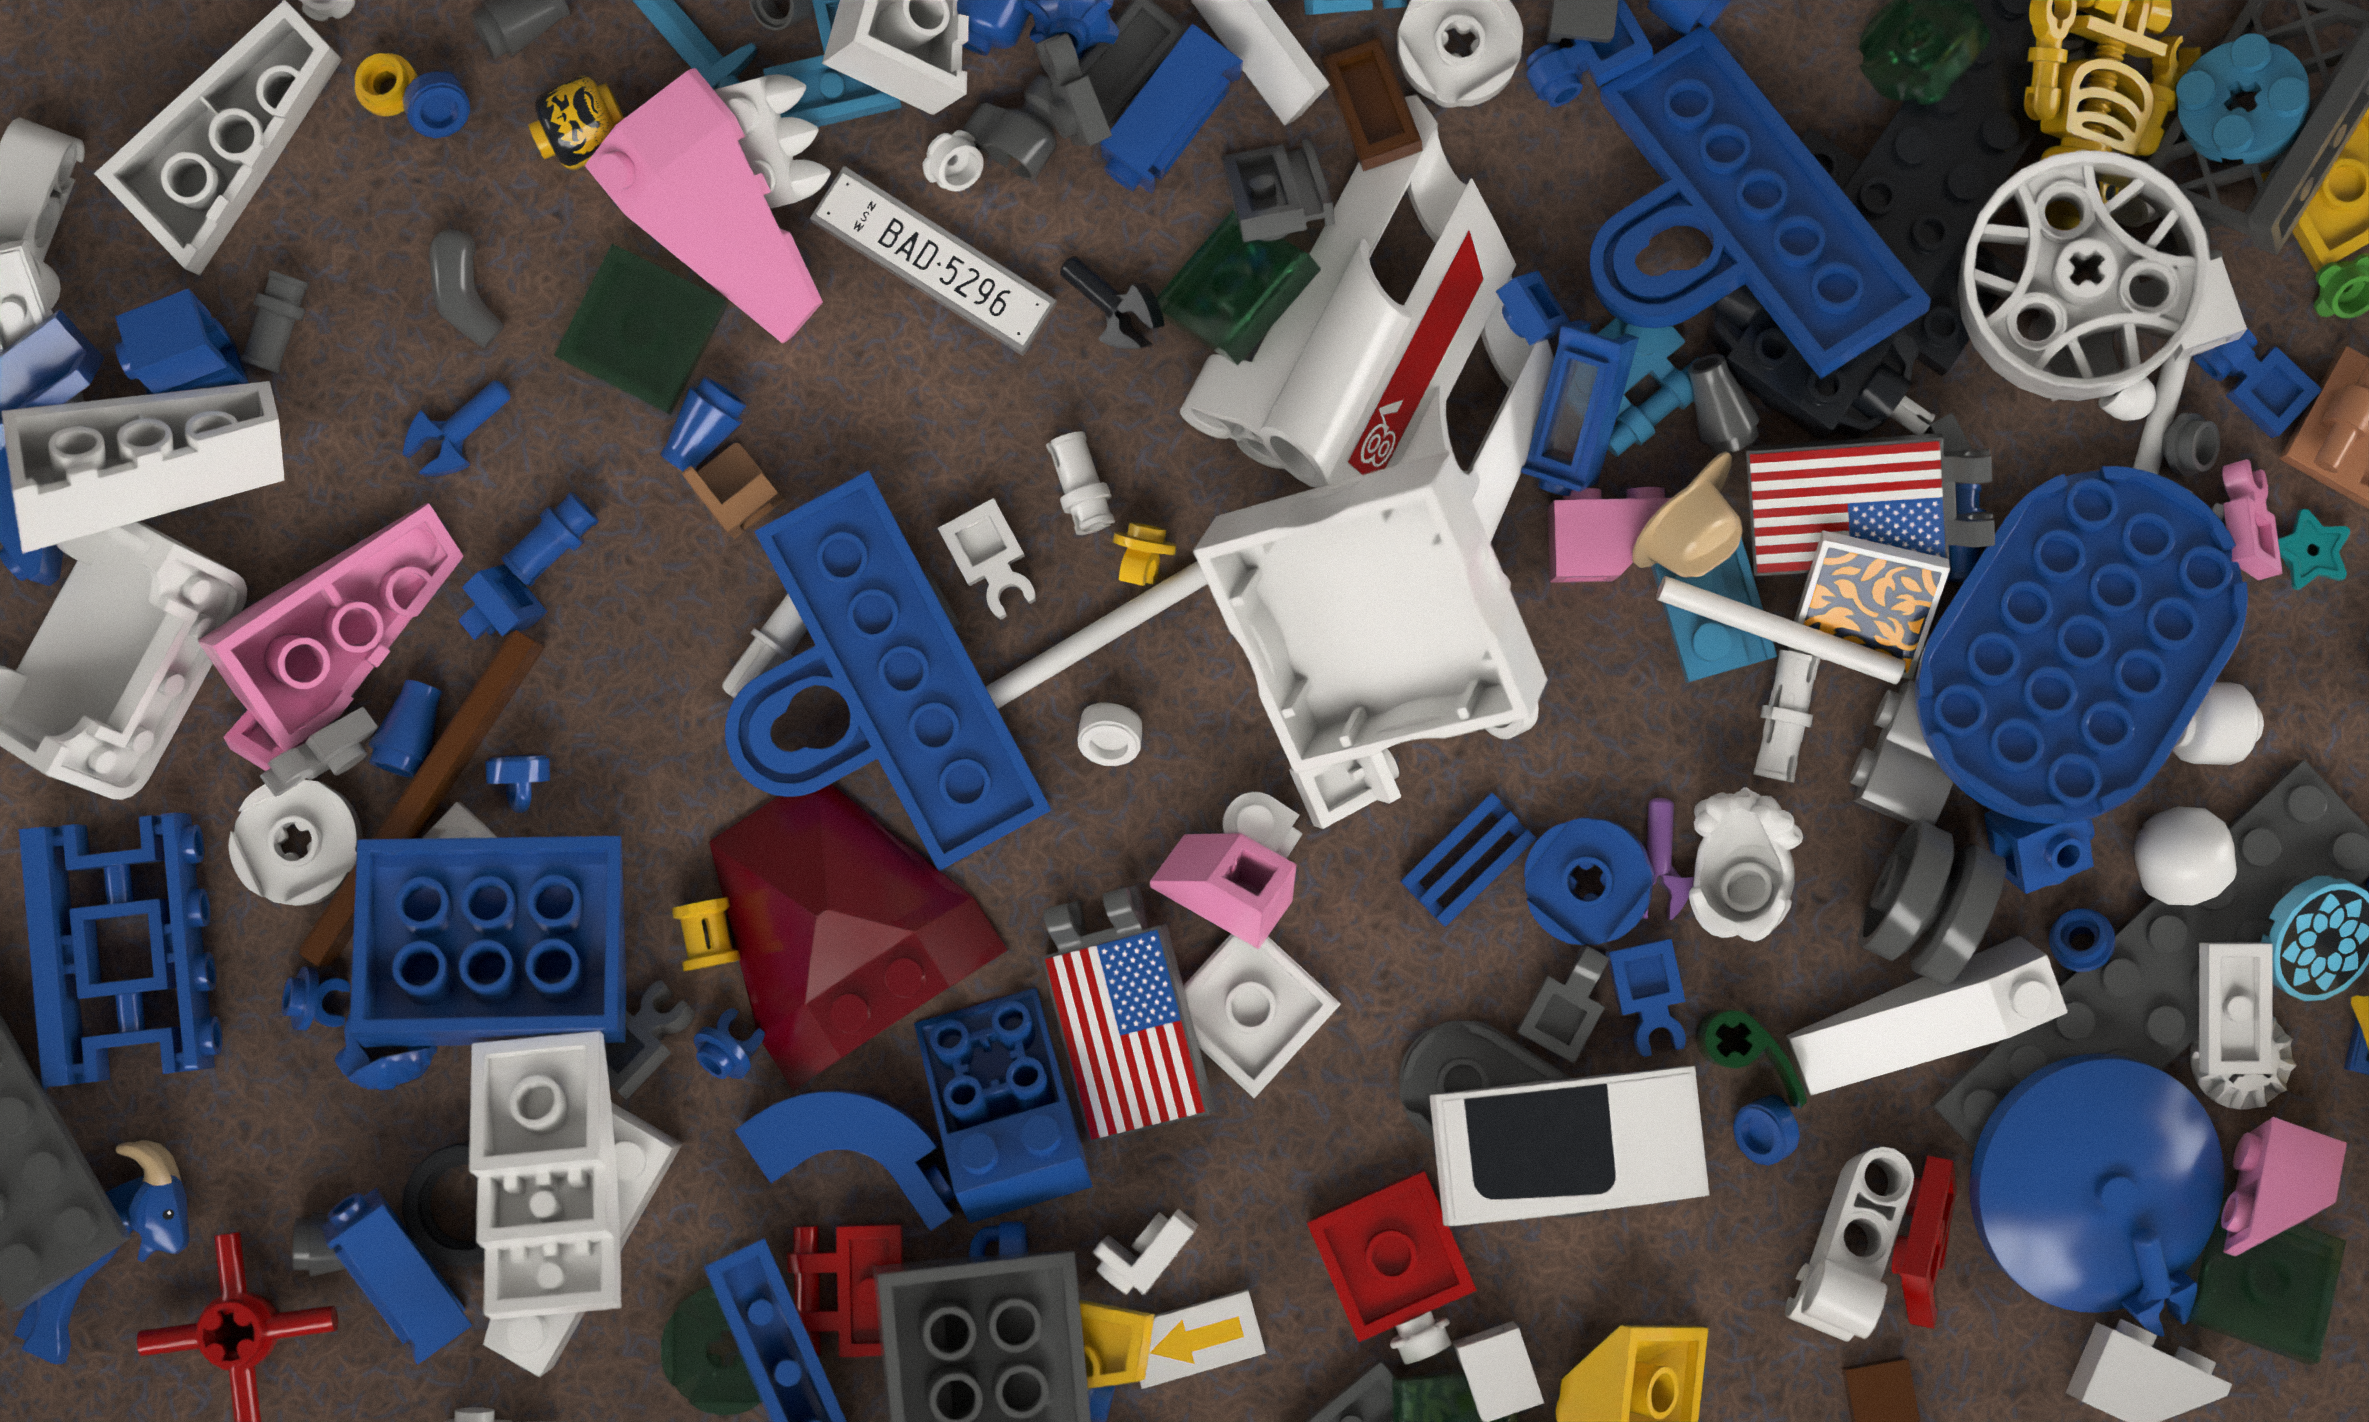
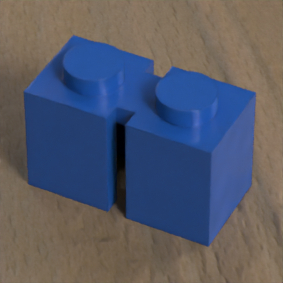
(177, 346)

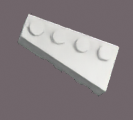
(902, 49)
(220, 137)
(137, 457)

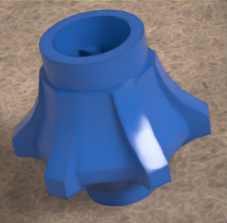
(1083, 20)

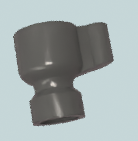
(1019, 133)

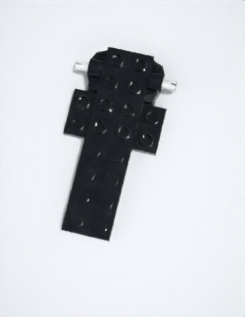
(1922, 198)

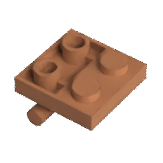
(2334, 429)

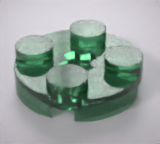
(1951, 38)
(694, 1369)

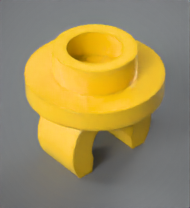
(1142, 556)

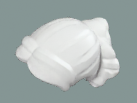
(1743, 864)

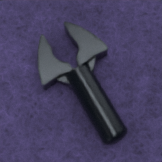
(1115, 305)

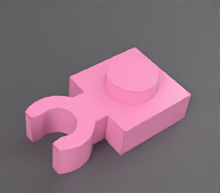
(2250, 521)

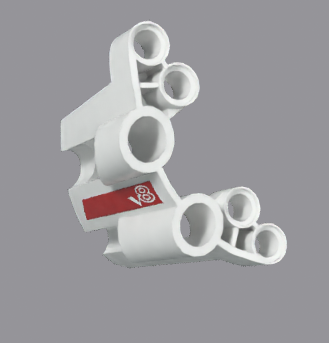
(1366, 381)

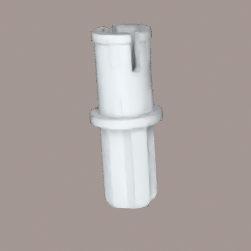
(769, 648)

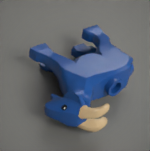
(149, 1205)

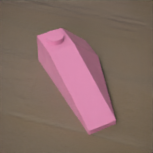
(690, 187)
(321, 635)

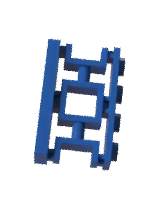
(67, 951)

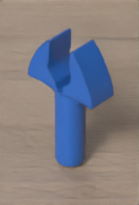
(454, 430)
(2177, 1289)

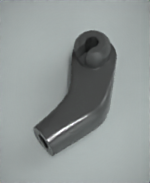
(455, 288)

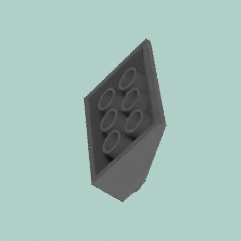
(982, 1339)

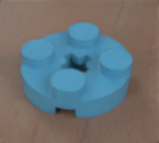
(2237, 67)

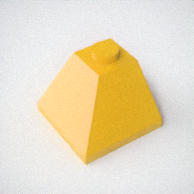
(1638, 1377)

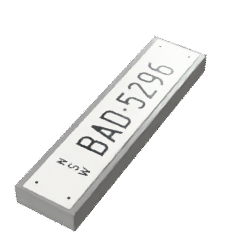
(933, 260)

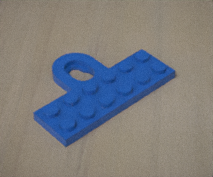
(1760, 202)
(898, 669)

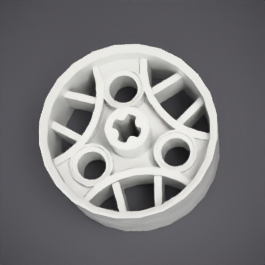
(2098, 248)

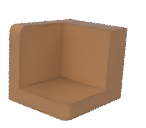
(734, 489)

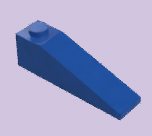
(772, 1337)

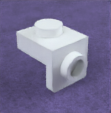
(1347, 786)

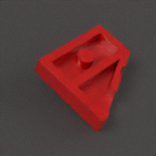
(1926, 1246)

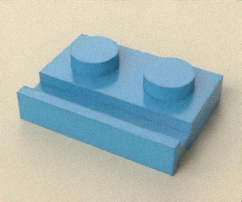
(1708, 645)

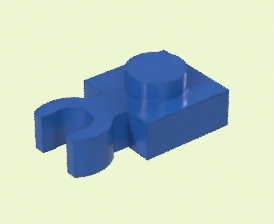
(1646, 983)

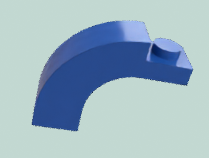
(856, 1122)

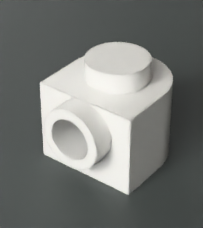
(1263, 821)

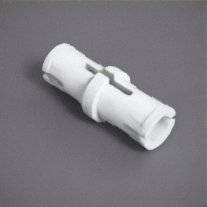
(1786, 715)

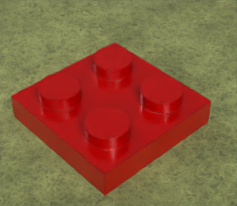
(1391, 1255)

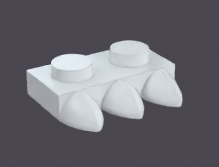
(774, 140)

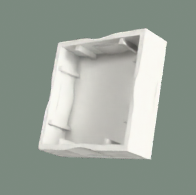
(1372, 613)

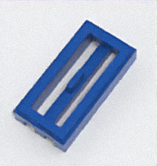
(1506, 822)

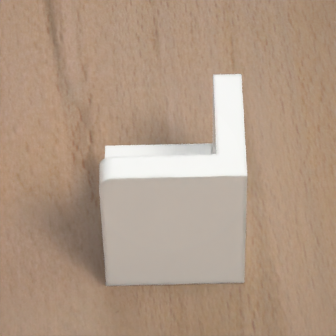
(1498, 1371)

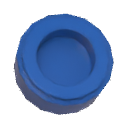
(436, 104)
(517, 774)
(1766, 1130)
(1011, 1238)

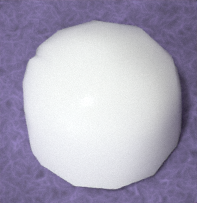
(2185, 856)

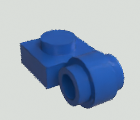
(1560, 70)
(2269, 388)

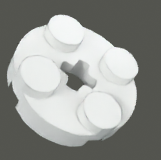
(1453, 78)
(285, 877)

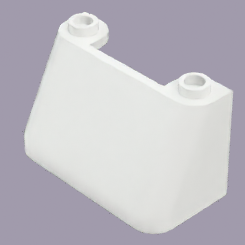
(116, 659)

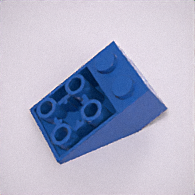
(1002, 1106)

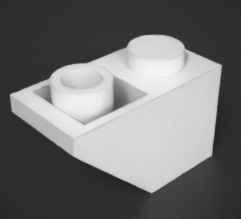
(2139, 1382)

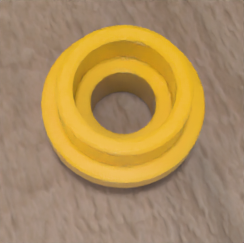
(373, 73)

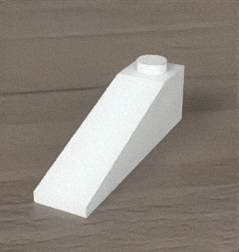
(1923, 1020)

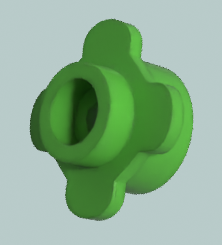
(2344, 288)

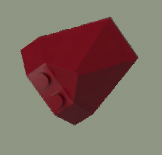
(839, 927)

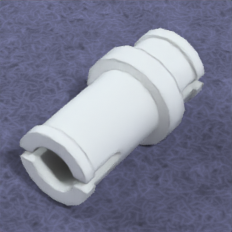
(1083, 492)

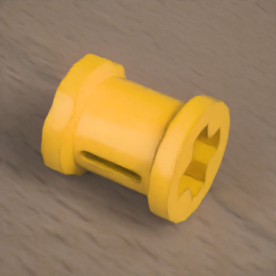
(720, 945)

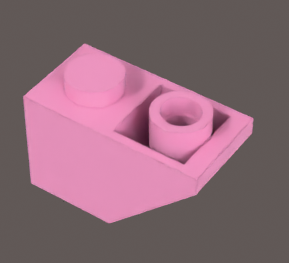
(1596, 536)
(1229, 883)
(2280, 1182)

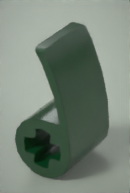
(1754, 1041)

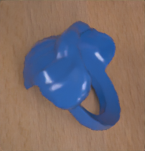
(384, 1072)

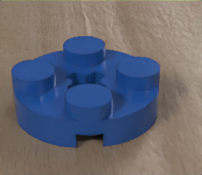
(1551, 886)

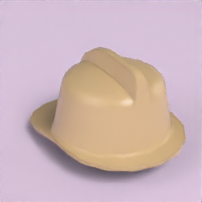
(1692, 528)

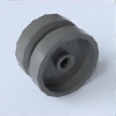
(1932, 902)

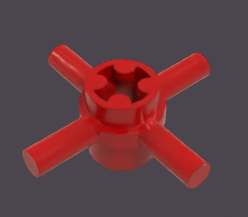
(213, 1330)

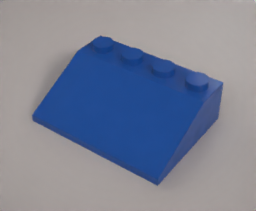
(487, 940)

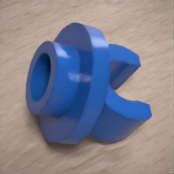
(304, 997)
(723, 1054)

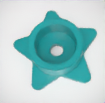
(2328, 541)

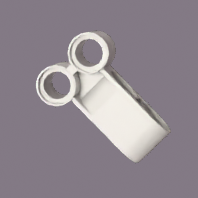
(35, 189)
(1842, 1290)

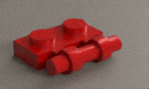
(857, 1252)

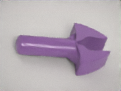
(1660, 855)

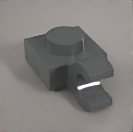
(1563, 1013)

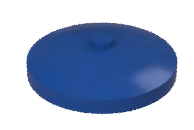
(2082, 1165)

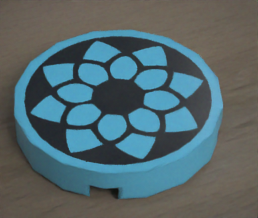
(2319, 938)

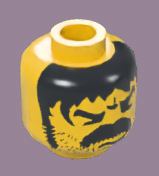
(574, 120)

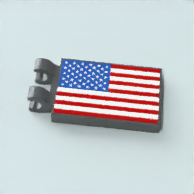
(1866, 489)
(1124, 1019)

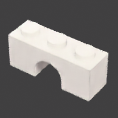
(2216, 325)

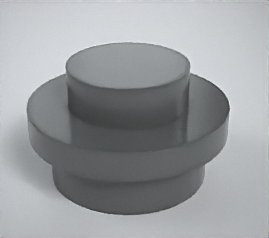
(2191, 444)

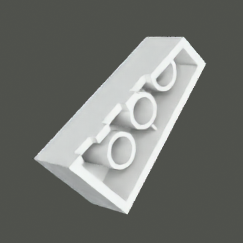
(641, 1163)

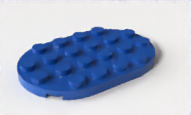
(2081, 645)

